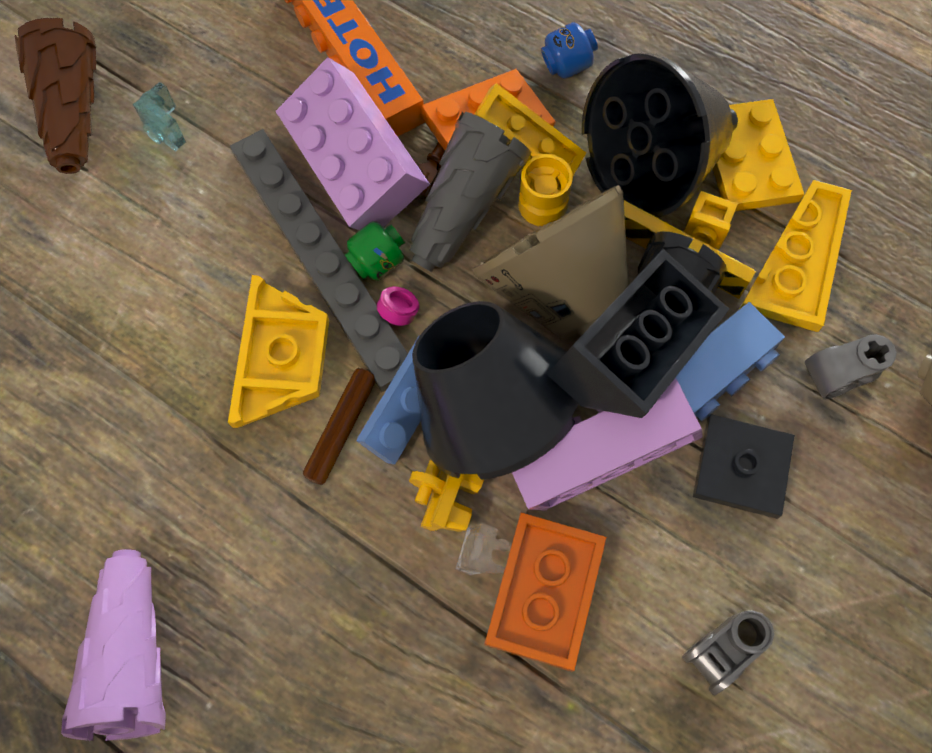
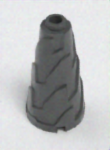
(472, 175)

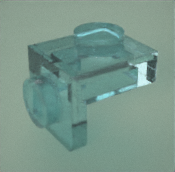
(154, 113)

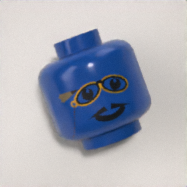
(569, 50)

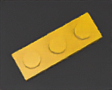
(526, 126)

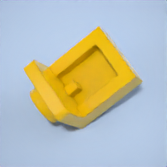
(710, 219)

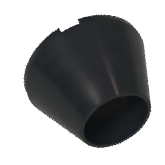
(488, 392)

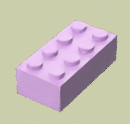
(351, 146)
(606, 449)

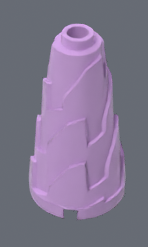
(118, 663)

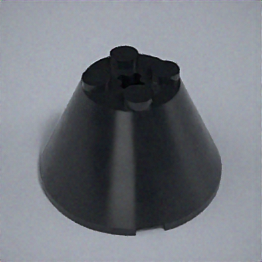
(654, 131)

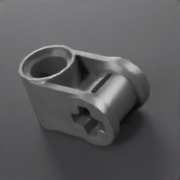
(850, 365)
(723, 656)

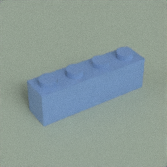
(726, 359)

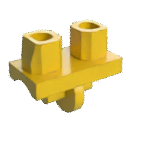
(442, 510)

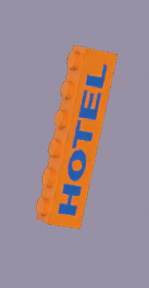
(351, 41)

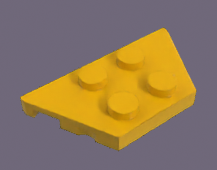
(278, 354)

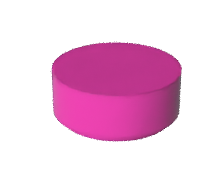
(397, 305)

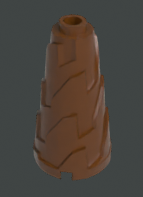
(60, 83)

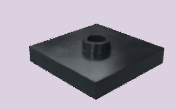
(744, 466)

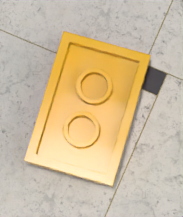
(758, 162)

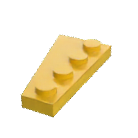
(802, 265)

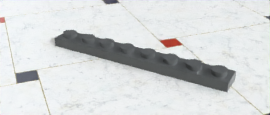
(321, 257)

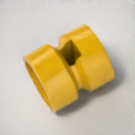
(544, 189)

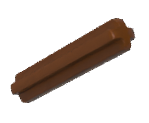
(339, 426)

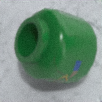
(375, 250)

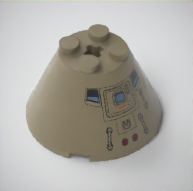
(566, 268)

